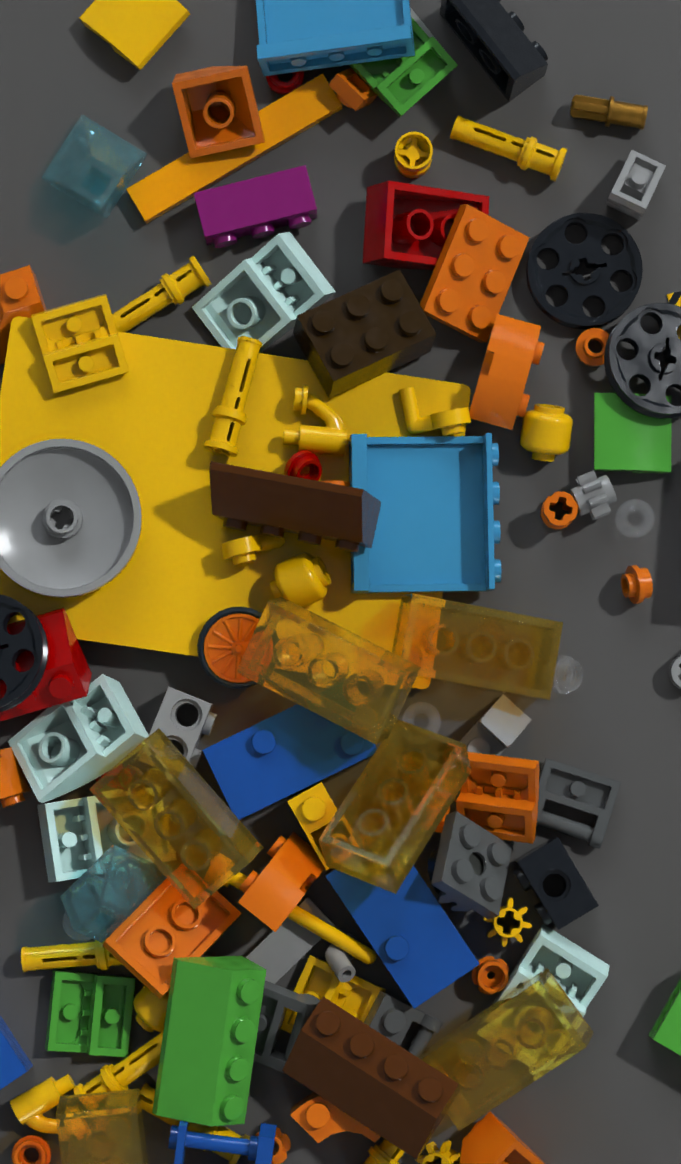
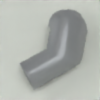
(340, 962)

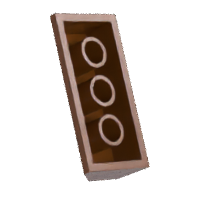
(293, 506)
(370, 1078)

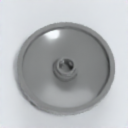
(66, 518)

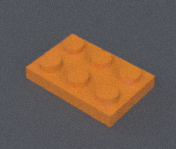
(473, 273)
(168, 929)

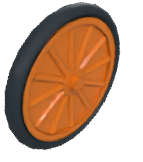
(224, 644)

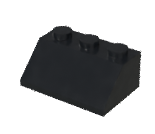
(497, 43)

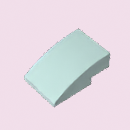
(264, 294)
(78, 740)
(77, 835)
(572, 967)

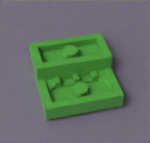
(407, 79)
(628, 438)
(90, 1013)

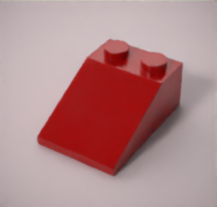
(411, 223)

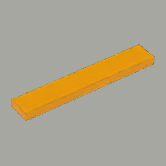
(279, 122)

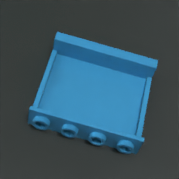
(331, 33)
(433, 513)

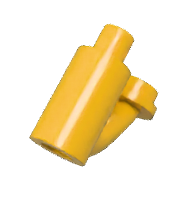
(317, 439)
(38, 1100)

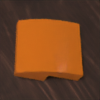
(502, 796)

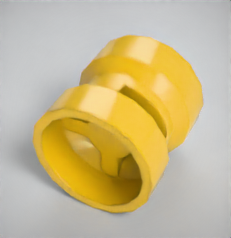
(414, 147)

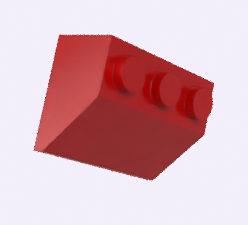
(66, 671)

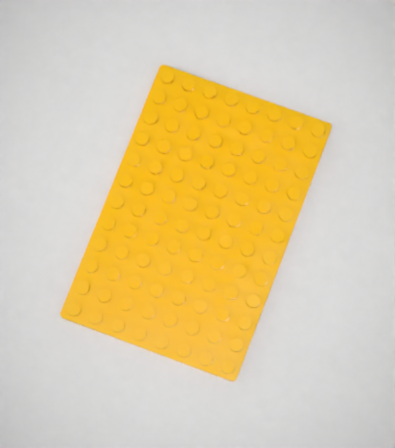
(157, 431)

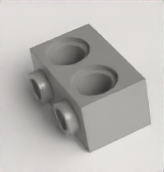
(188, 736)

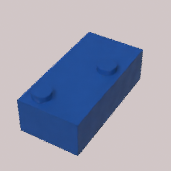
(282, 758)
(407, 933)

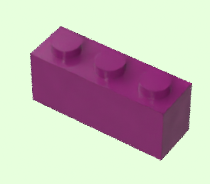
(256, 206)

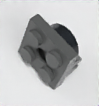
(469, 867)

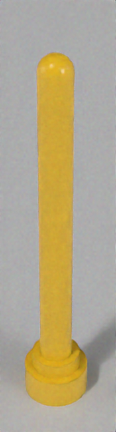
(321, 929)

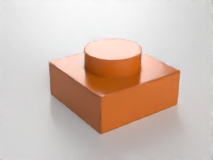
(352, 90)

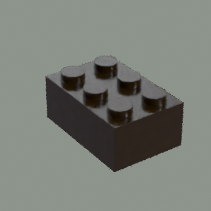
(364, 333)

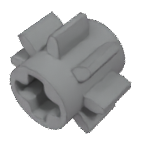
(593, 495)

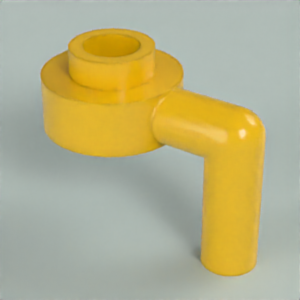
(448, 421)
(244, 549)

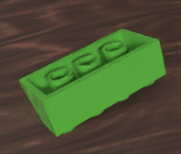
(209, 1040)

